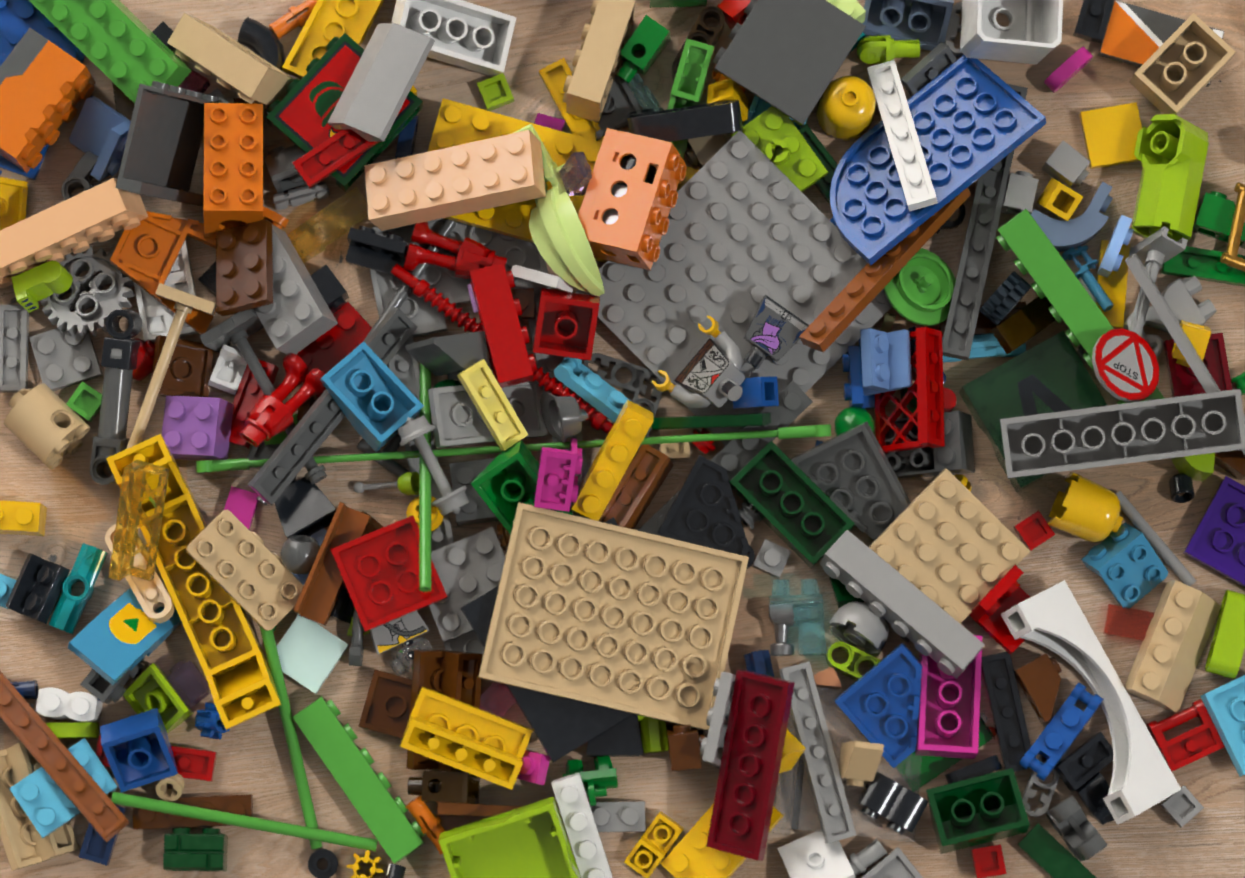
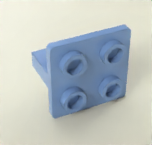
(885, 360)

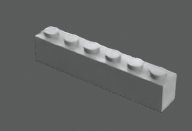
(901, 604)

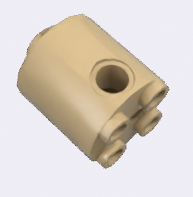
(45, 424)

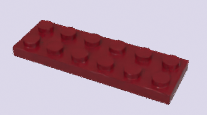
(750, 764)

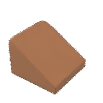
(827, 679)

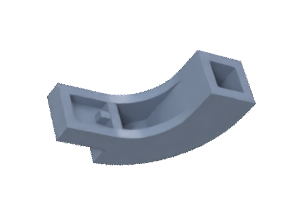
(1080, 229)

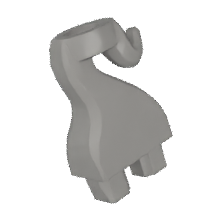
(1182, 305)

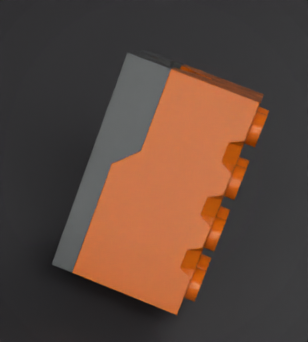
(36, 96)

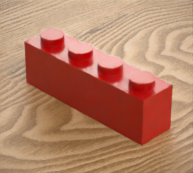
(501, 325)

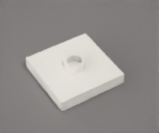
(815, 859)

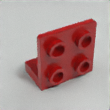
(998, 600)

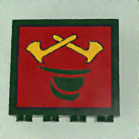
(311, 101)

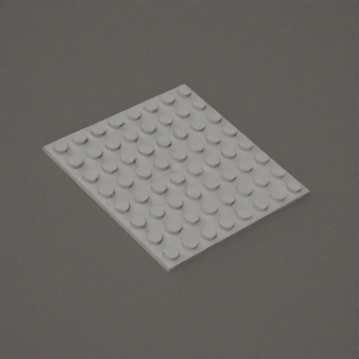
(727, 244)

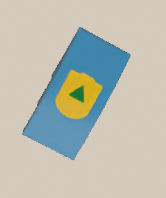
(121, 637)

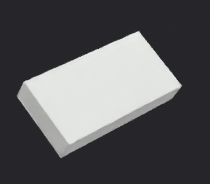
(541, 278)

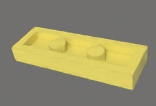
(492, 405)

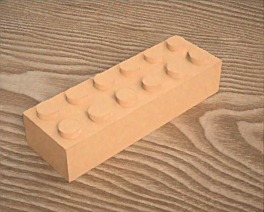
(455, 180)
(68, 228)

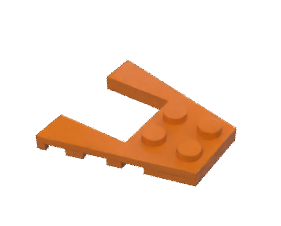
(150, 252)

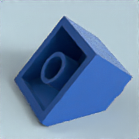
(138, 750)

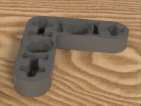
(635, 386)

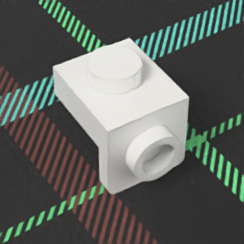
(228, 370)

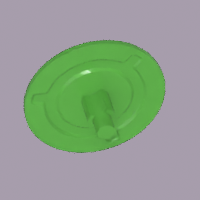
(922, 289)

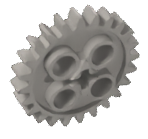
(88, 293)

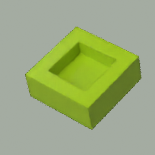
(495, 92)

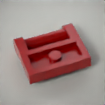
(1188, 745)

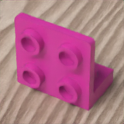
(556, 477)

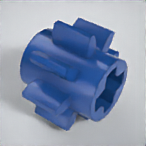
(209, 722)

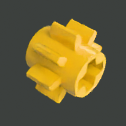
(356, 867)

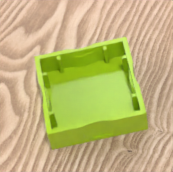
(511, 845)

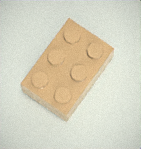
(1182, 66)

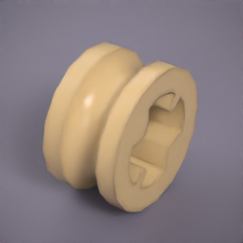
(170, 794)

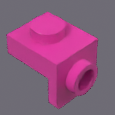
(534, 767)

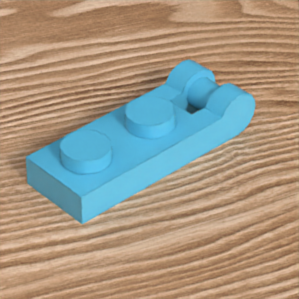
(590, 387)

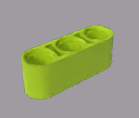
(1228, 637)
(855, 657)

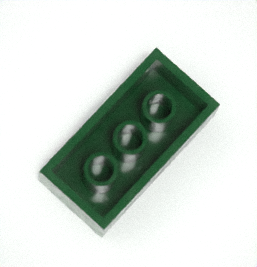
(791, 504)

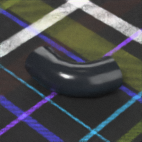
(262, 42)

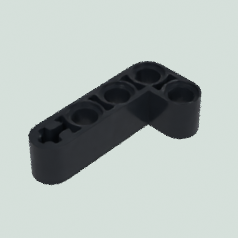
(687, 121)

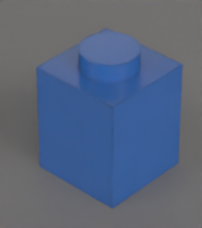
(758, 393)

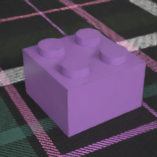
(197, 427)

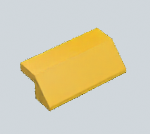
(466, 738)

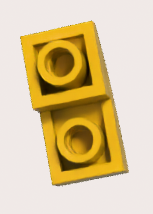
(654, 845)

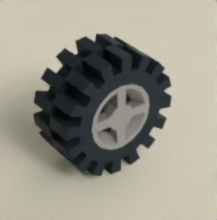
(1005, 298)

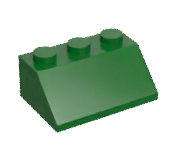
(508, 481)

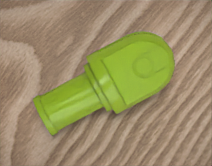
(884, 49)

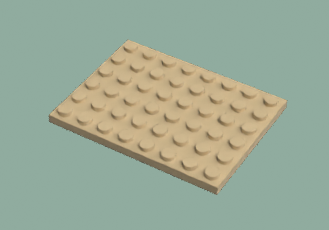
(613, 616)

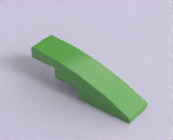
(690, 80)

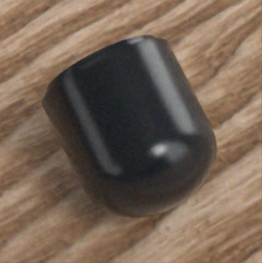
(1181, 484)

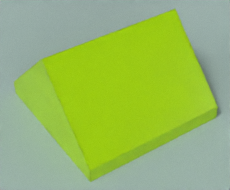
(154, 691)

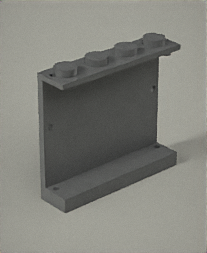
(164, 143)

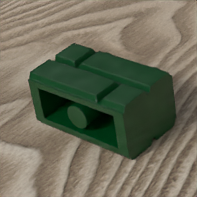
(195, 851)

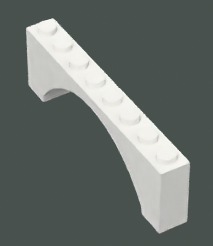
(1139, 769)

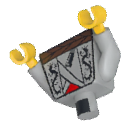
(710, 375)

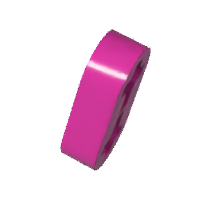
(1068, 69)

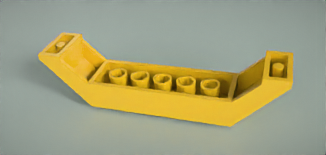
(210, 616)

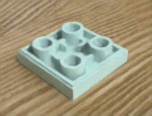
(309, 653)

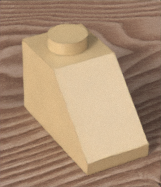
(859, 762)

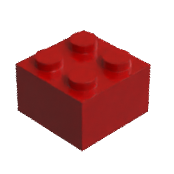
(566, 324)

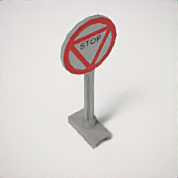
(1121, 356)

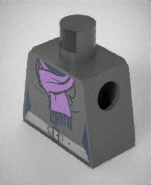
(772, 332)

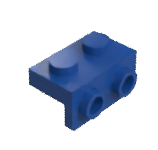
(854, 388)

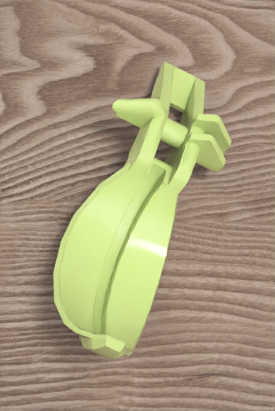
(559, 231)

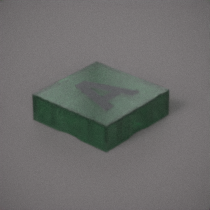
(1032, 383)

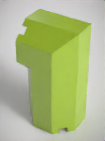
(1170, 177)

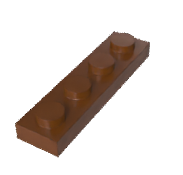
(235, 804)

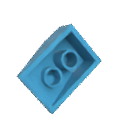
(371, 396)

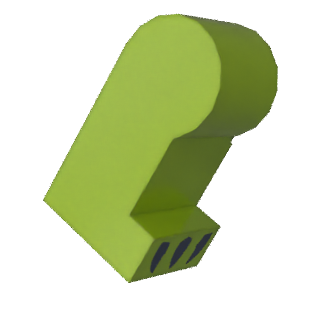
(40, 283)

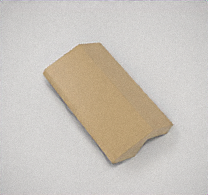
(18, 834)

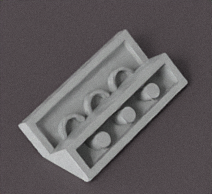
(381, 81)

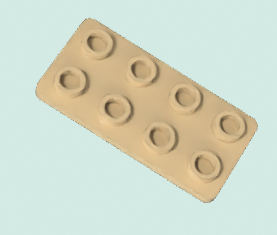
(246, 569)

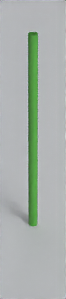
(425, 491)
(290, 734)
(244, 821)

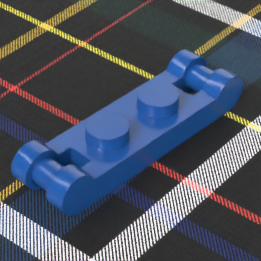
(1061, 732)

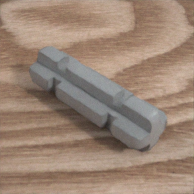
(301, 196)

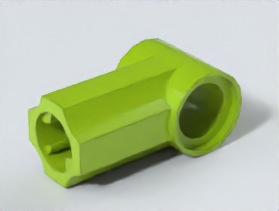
(653, 735)

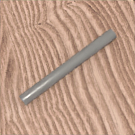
(1155, 541)

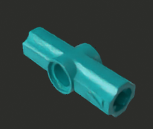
(85, 570)

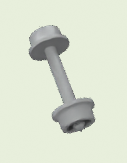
(415, 431)

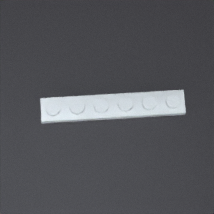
(902, 135)

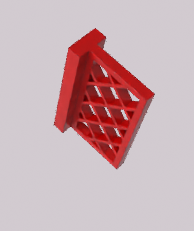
(929, 395)

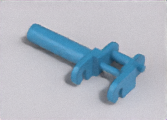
(1088, 278)

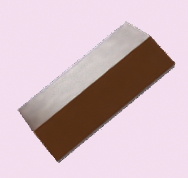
(451, 675)

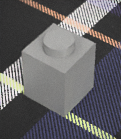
(1067, 165)
(1019, 193)

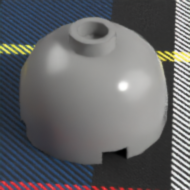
(860, 626)

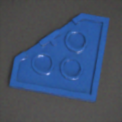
(887, 704)

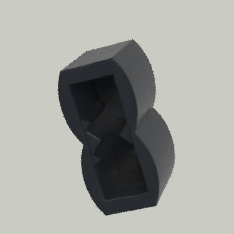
(892, 803)

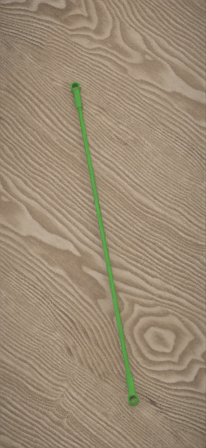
(781, 433)

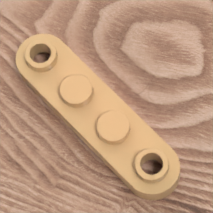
(148, 593)

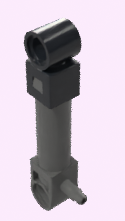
(119, 360)

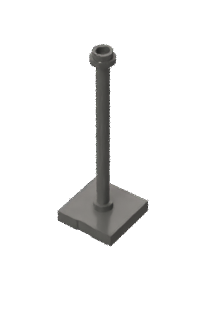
(235, 332)

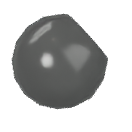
(299, 553)

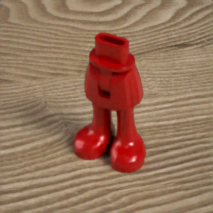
(470, 253)
(270, 414)

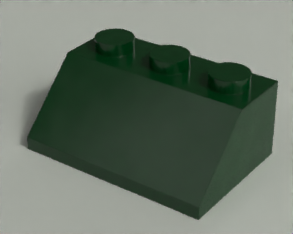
(977, 810)

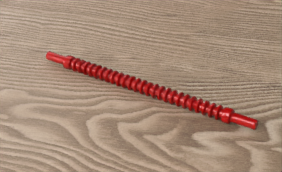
(422, 288)

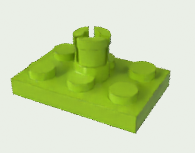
(785, 147)

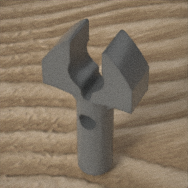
(356, 648)

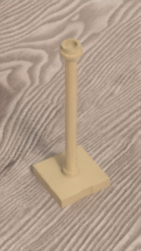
(184, 304)

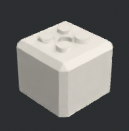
(1031, 32)

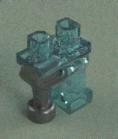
(797, 611)

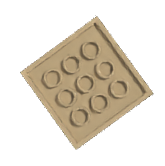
(950, 546)

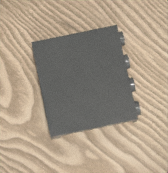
(789, 52)

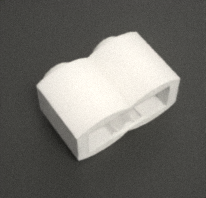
(64, 705)

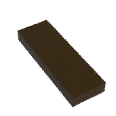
(1023, 324)

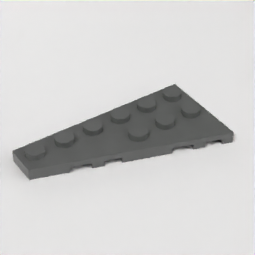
(856, 478)

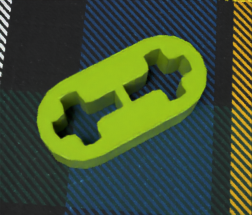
(75, 730)

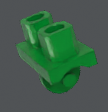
(595, 781)

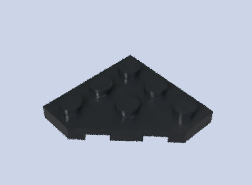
(706, 511)

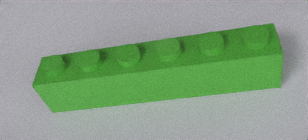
(359, 780)

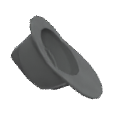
(562, 415)

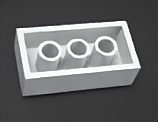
(462, 32)

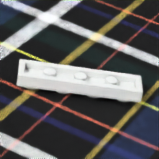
(581, 827)

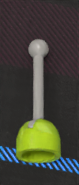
(407, 483)

